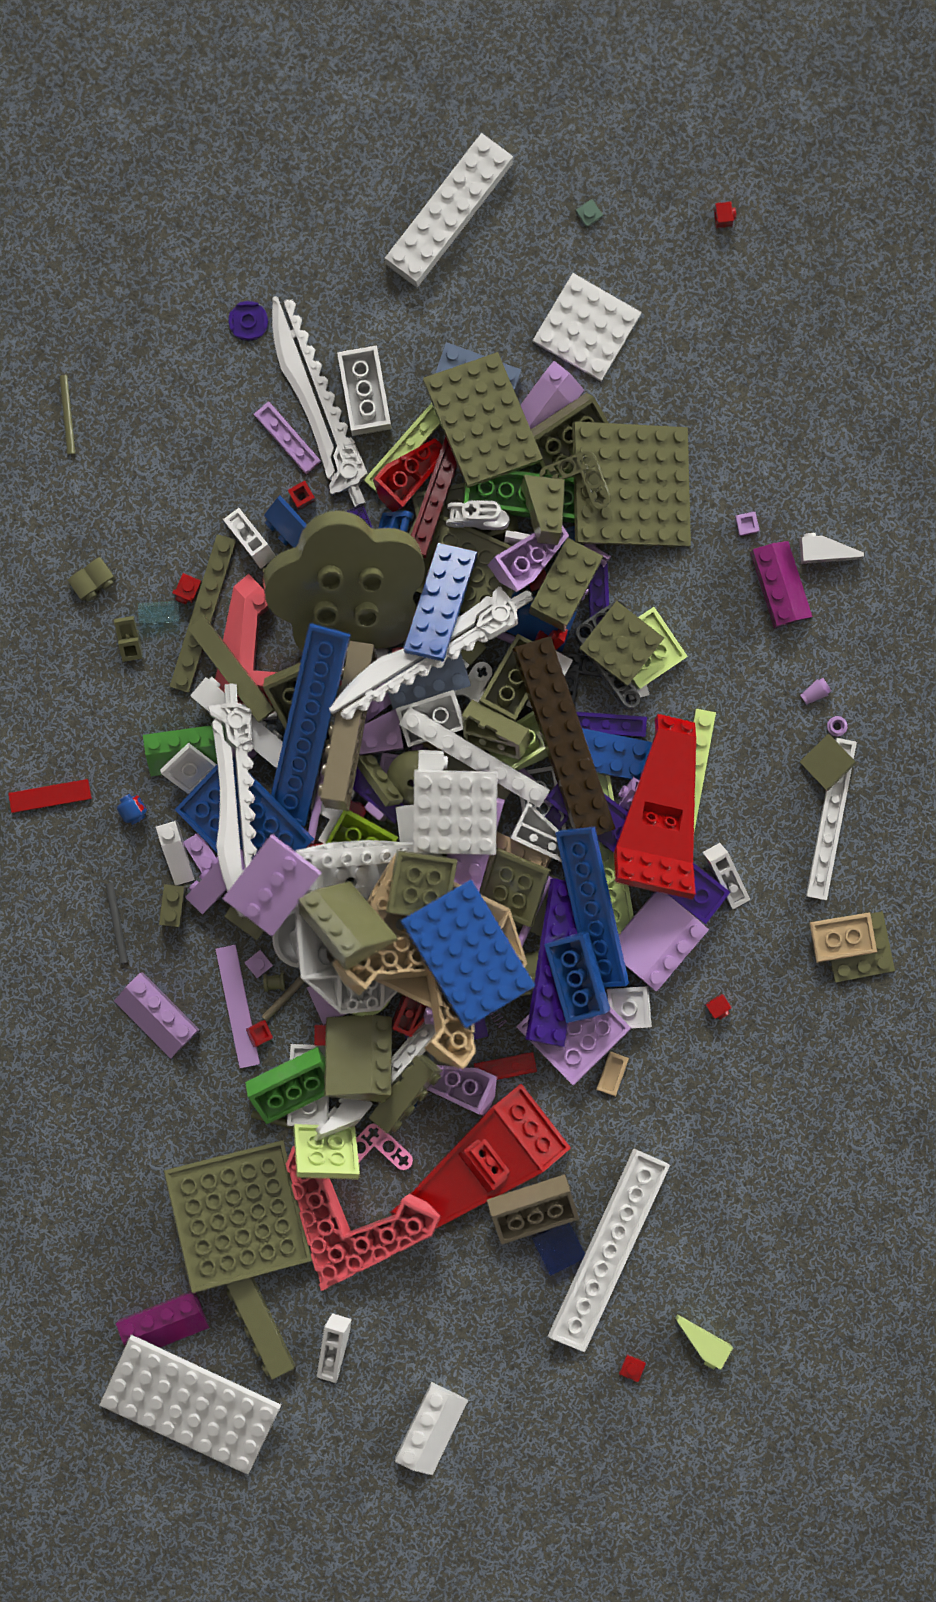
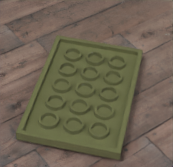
(482, 419)
(482, 580)

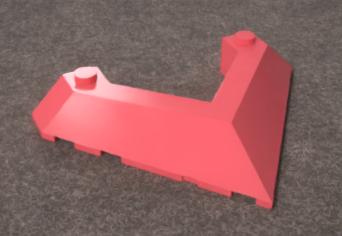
(242, 627)
(342, 1251)

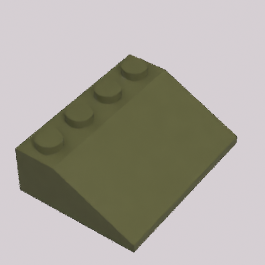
(555, 433)
(345, 923)
(358, 1057)

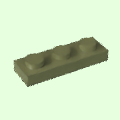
(379, 780)

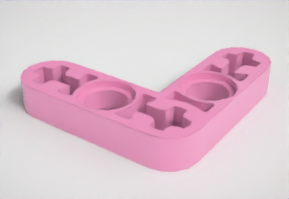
(378, 1143)

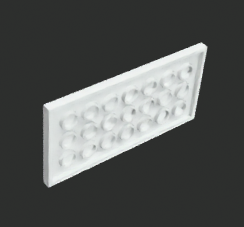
(189, 1404)

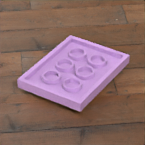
(272, 885)

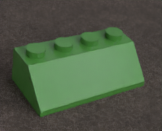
(165, 745)
(288, 1086)

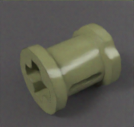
(274, 982)

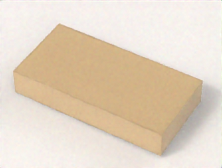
(612, 1073)

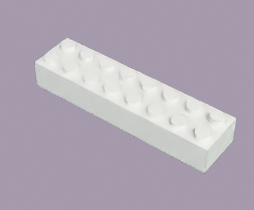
(449, 210)

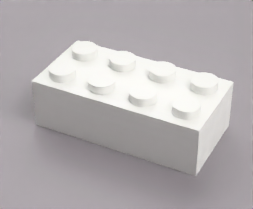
(364, 390)

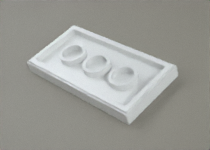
(316, 1111)

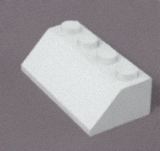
(430, 1429)

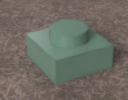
(589, 213)

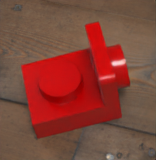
(186, 589)
(558, 637)

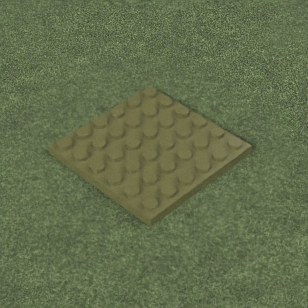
(646, 483)
(236, 1216)

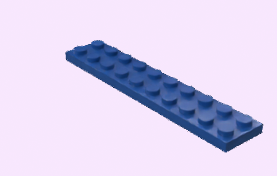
(309, 720)

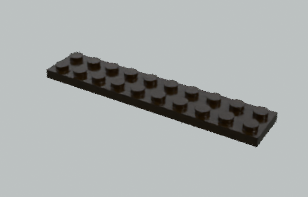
(563, 735)

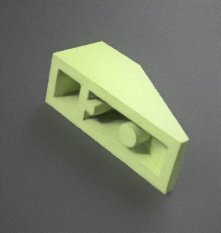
(710, 1347)

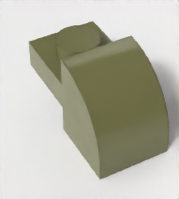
(128, 638)

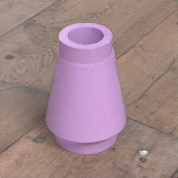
(816, 691)

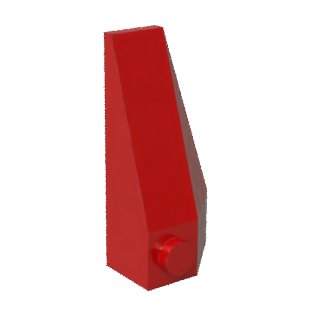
(404, 476)

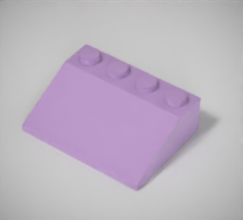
(659, 939)

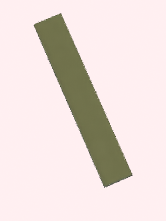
(231, 669)

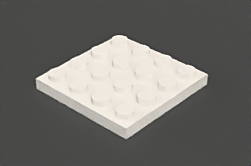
(586, 327)
(455, 812)

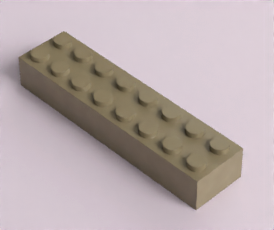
(345, 735)

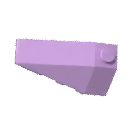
(550, 394)
(523, 561)
(466, 1087)

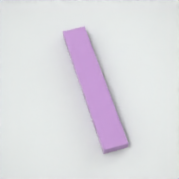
(237, 1005)

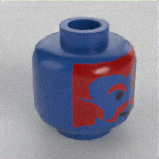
(131, 809)

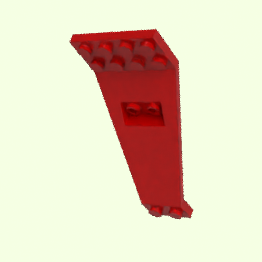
(659, 826)
(514, 1141)

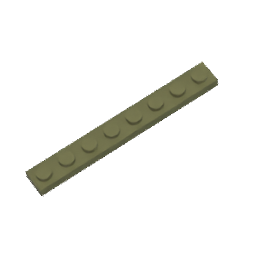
(204, 606)

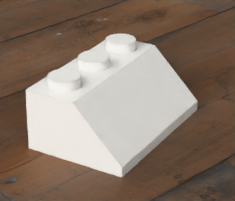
(439, 708)

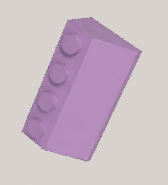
(156, 1014)

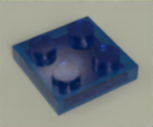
(559, 1248)

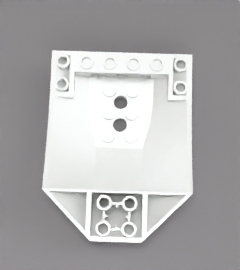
(338, 861)

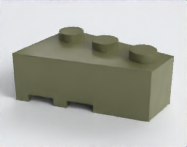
(545, 504)
(494, 731)

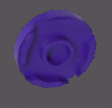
(253, 324)

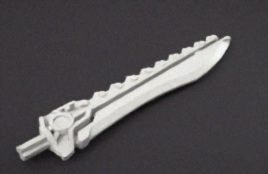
(346, 456)
(491, 623)
(238, 733)

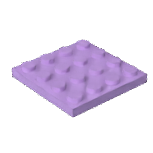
(584, 1043)

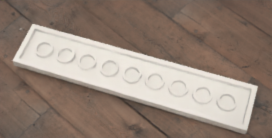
(609, 1250)

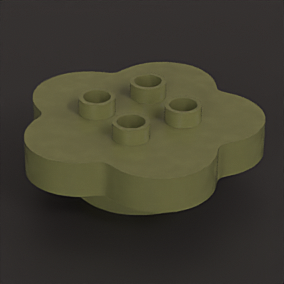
(347, 580)

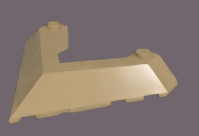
(402, 960)

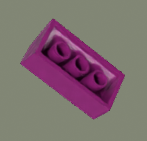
(780, 584)
(165, 1321)

